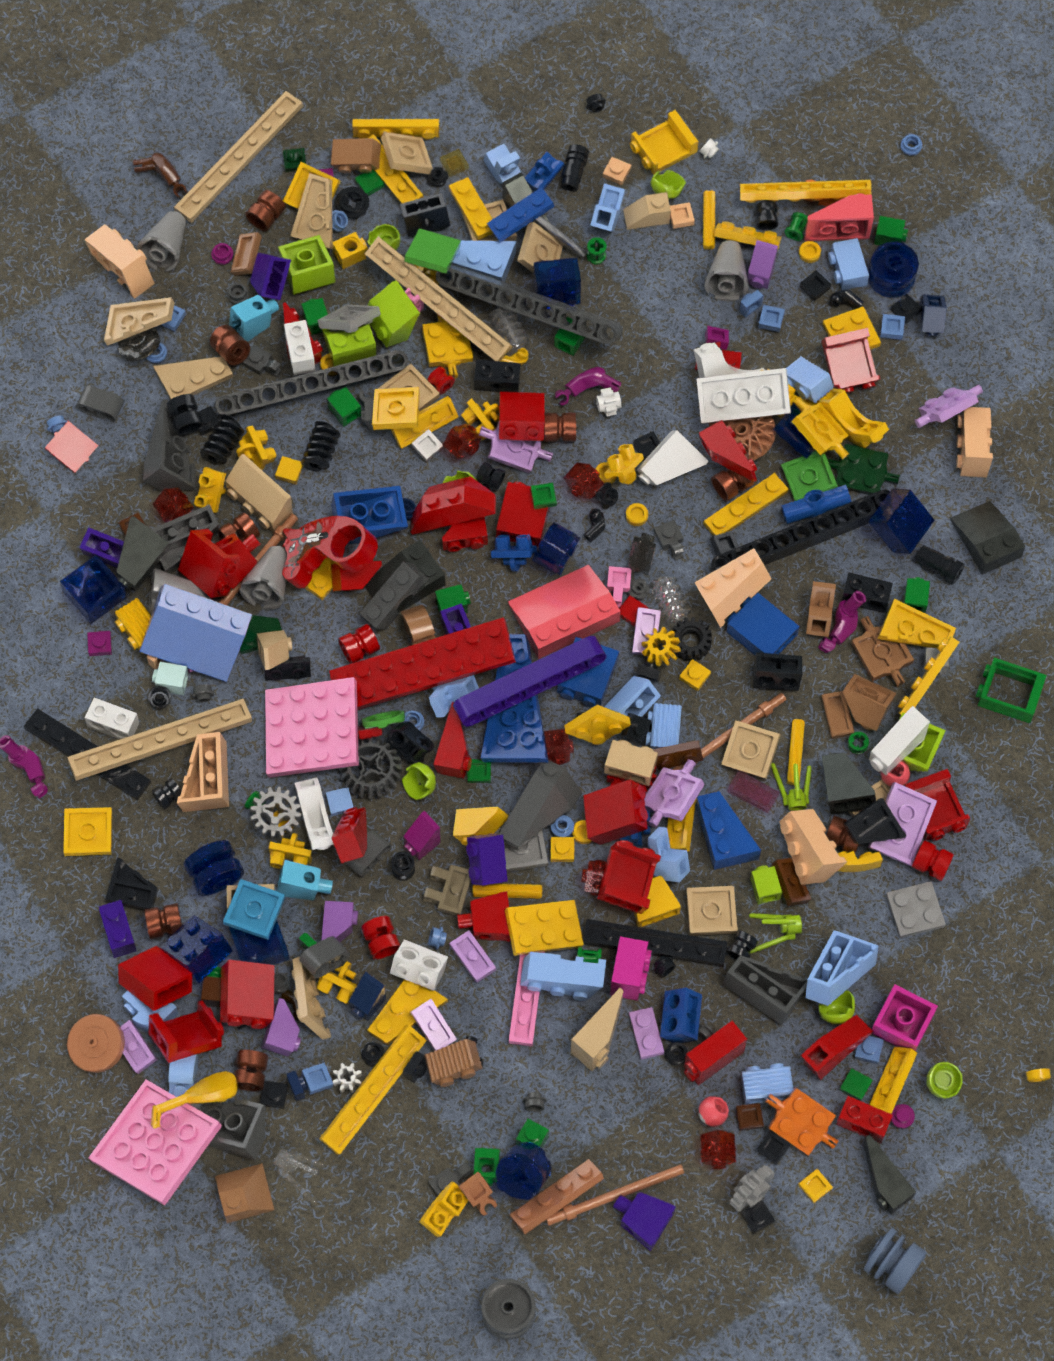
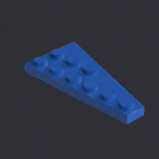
(517, 731)

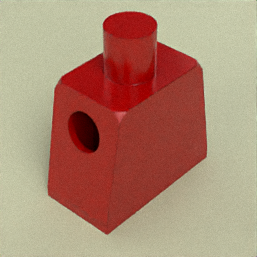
(233, 545)
(487, 918)

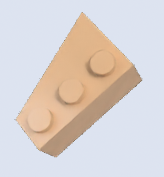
(121, 258)
(974, 442)
(733, 584)
(207, 775)
(809, 847)

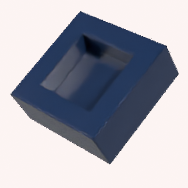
(297, 1085)

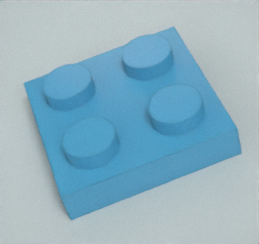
(254, 909)

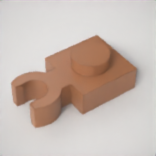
(478, 1192)

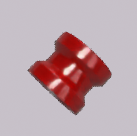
(441, 380)

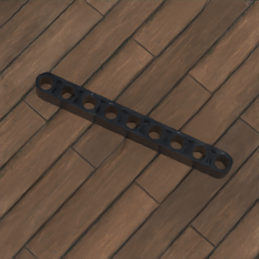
(811, 529)

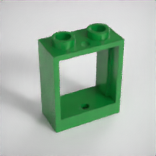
(1017, 673)

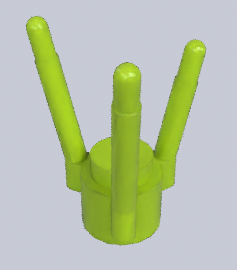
(796, 799)
(789, 924)

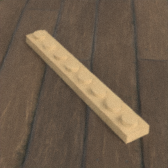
(238, 156)
(438, 300)
(158, 739)

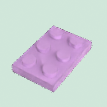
(913, 815)

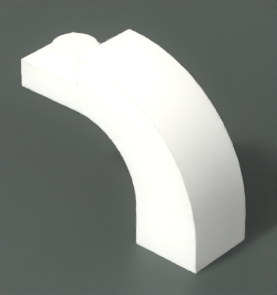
(314, 814)

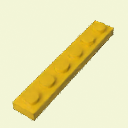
(803, 190)
(372, 1090)

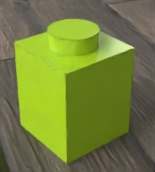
(765, 884)

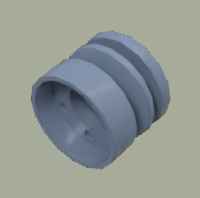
(894, 1260)

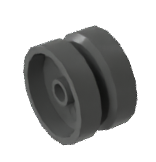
(511, 1294)

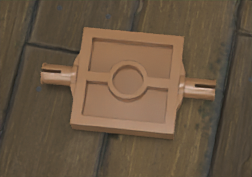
(881, 656)

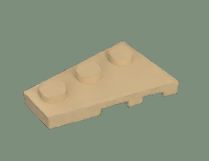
(315, 211)
(136, 317)
(192, 376)
(309, 1008)

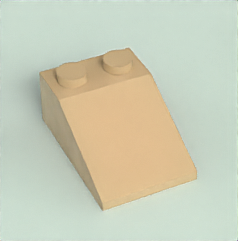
(595, 1038)

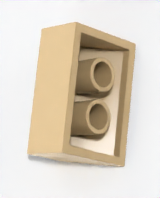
(258, 494)

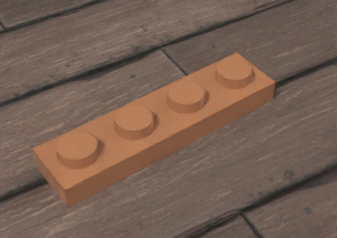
(556, 1196)

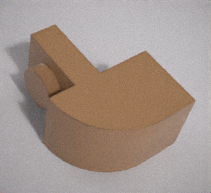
(820, 609)
(418, 624)

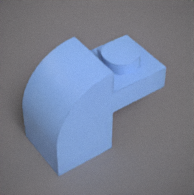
(502, 163)
(608, 208)
(447, 693)
(673, 862)
(142, 1011)
(182, 1074)

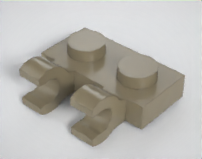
(454, 890)

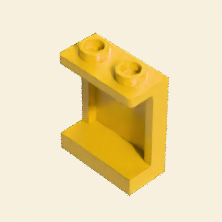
(664, 144)

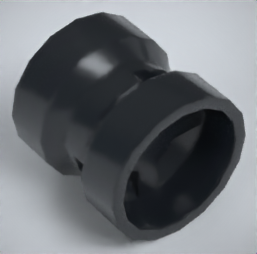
(767, 215)
(490, 476)
(167, 793)
(404, 870)
(742, 946)

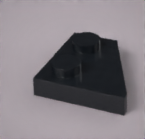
(874, 824)
(130, 888)

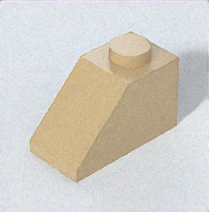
(648, 211)
(273, 648)

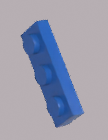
(520, 214)

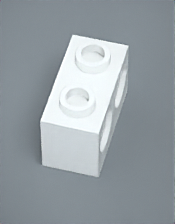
(299, 347)
(111, 719)
(418, 965)

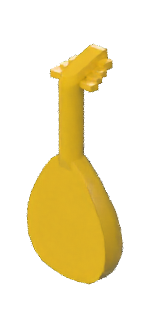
(211, 1089)

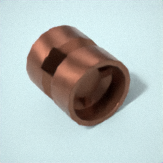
(265, 211)
(229, 344)
(560, 427)
(728, 483)
(242, 525)
(840, 835)
(163, 920)
(250, 1069)

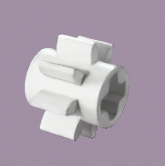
(608, 401)
(344, 1085)

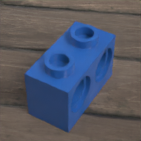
(681, 1015)

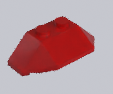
(452, 504)

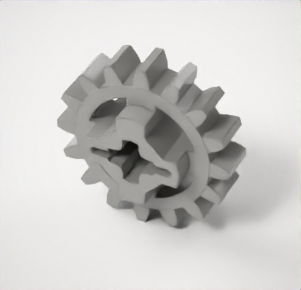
(284, 812)
(752, 1188)

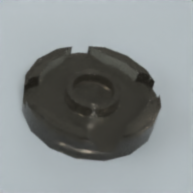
(139, 345)

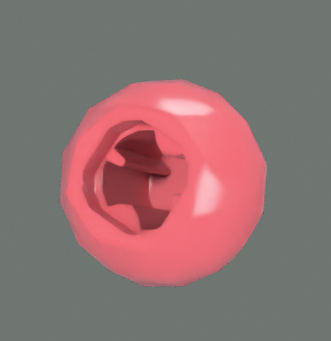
(899, 774)
(713, 1111)

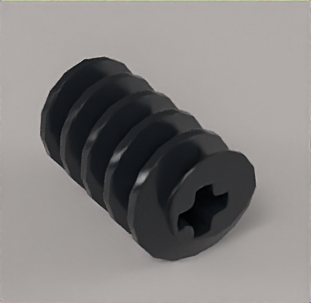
(221, 440)
(320, 446)

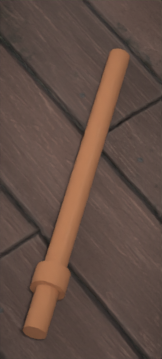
(278, 535)
(764, 709)
(569, 1212)

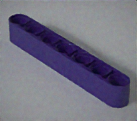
(529, 681)

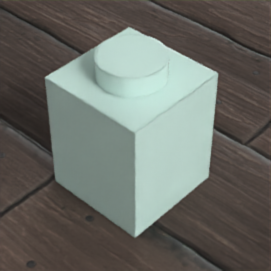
(172, 677)

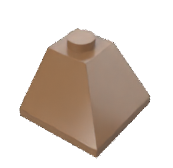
(868, 702)
(244, 1193)

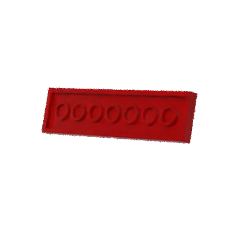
(429, 663)

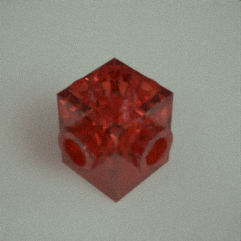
(462, 441)
(583, 480)
(172, 504)
(558, 746)
(593, 876)
(718, 1149)

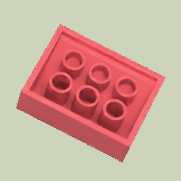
(565, 610)

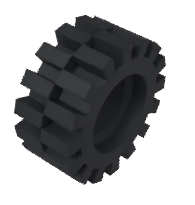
(698, 629)

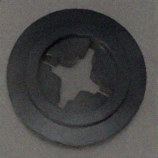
(357, 195)

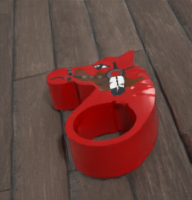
(322, 540)

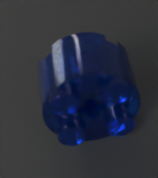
(555, 548)
(523, 1171)

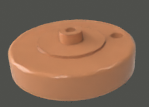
(95, 1043)

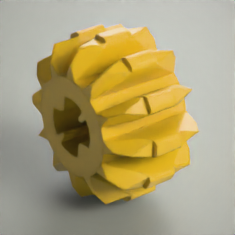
(669, 643)

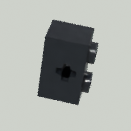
(425, 213)
(497, 376)

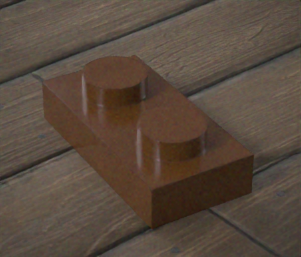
(678, 754)
(790, 884)

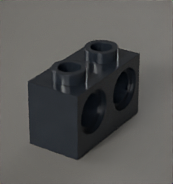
(875, 590)
(777, 671)

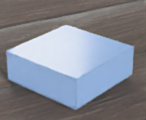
(339, 801)

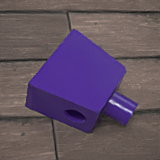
(269, 275)
(644, 1217)

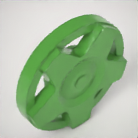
(383, 719)

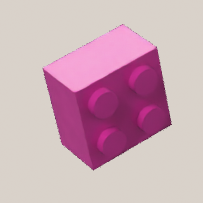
(629, 968)
(904, 1018)

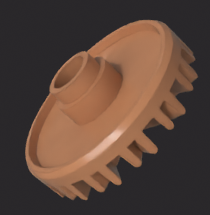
(754, 434)

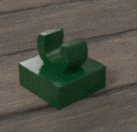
(292, 159)

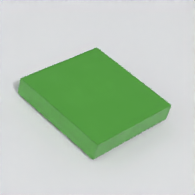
(432, 251)
(809, 475)

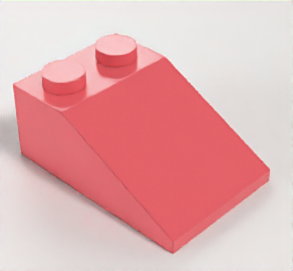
(842, 220)

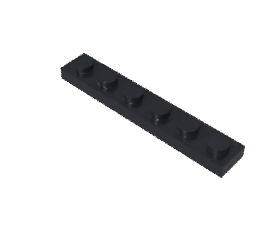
(72, 743)
(660, 942)

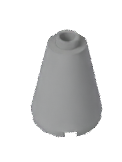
(164, 242)
(727, 274)
(161, 577)
(265, 581)

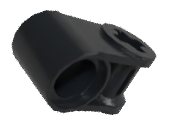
(410, 742)

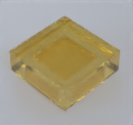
(454, 162)

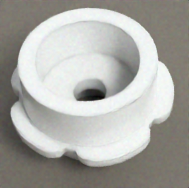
(709, 149)

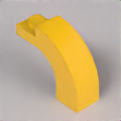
(859, 428)

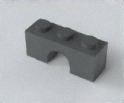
(402, 583)

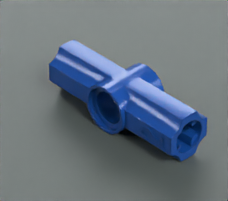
(815, 503)

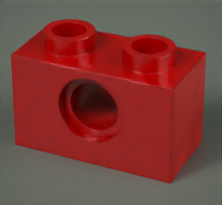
(864, 1119)

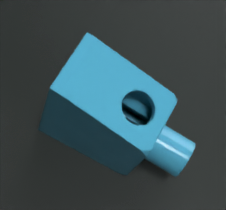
(252, 316)
(302, 881)

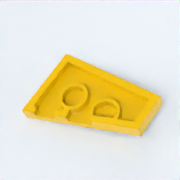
(913, 627)
(397, 1010)

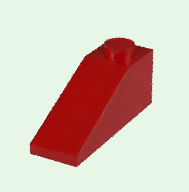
(453, 752)

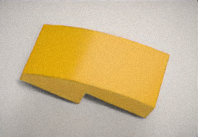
(865, 862)
(443, 1209)

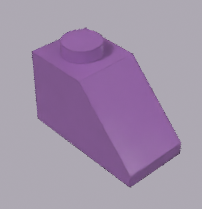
(762, 264)
(338, 919)
(282, 1031)

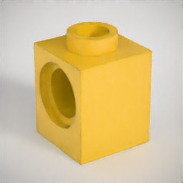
(349, 258)

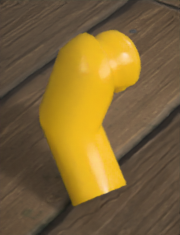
(520, 356)

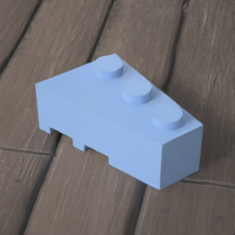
(486, 257)
(839, 967)
(562, 976)

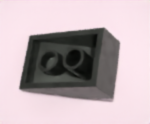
(988, 537)
(423, 560)

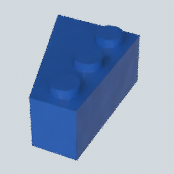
(724, 832)

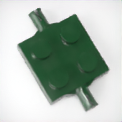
(863, 470)

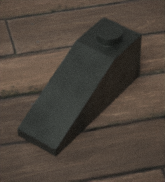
(888, 1182)

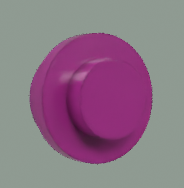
(222, 253)
(902, 1116)

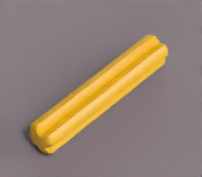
(708, 220)
(796, 748)
(513, 890)

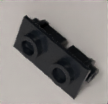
(294, 668)

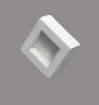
(427, 445)

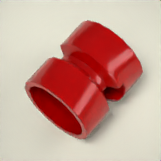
(358, 644)
(933, 860)
(379, 934)

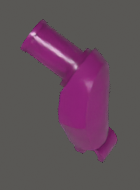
(588, 379)
(845, 621)
(27, 760)

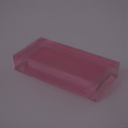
(753, 792)

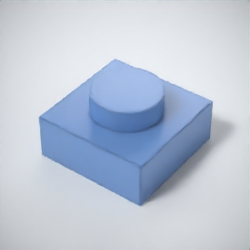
(751, 302)
(177, 317)
(771, 318)
(892, 326)
(869, 1050)
(317, 1078)

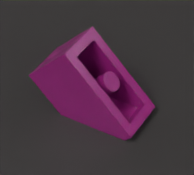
(422, 836)

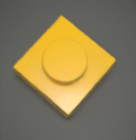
(695, 675)
(562, 849)

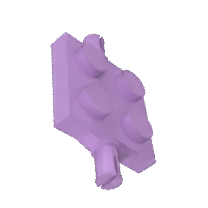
(947, 405)
(514, 453)
(673, 793)

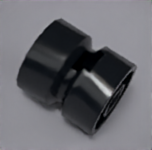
(185, 416)

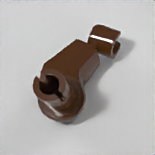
(162, 166)

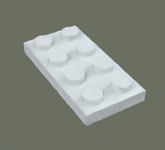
(743, 395)

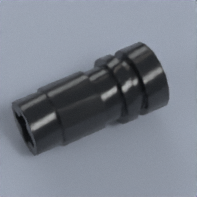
(573, 169)
(938, 562)

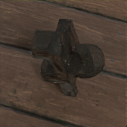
(642, 553)

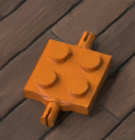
(801, 1121)

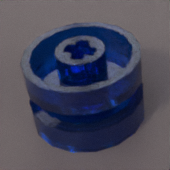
(893, 269)
(213, 867)

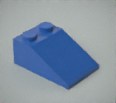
(376, 509)

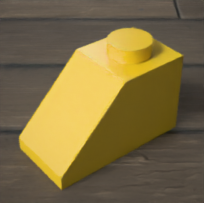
(477, 822)

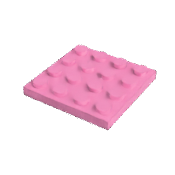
(311, 727)
(158, 1157)

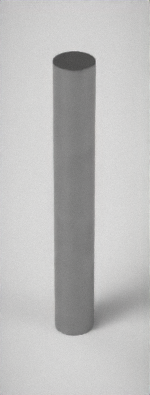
(541, 221)

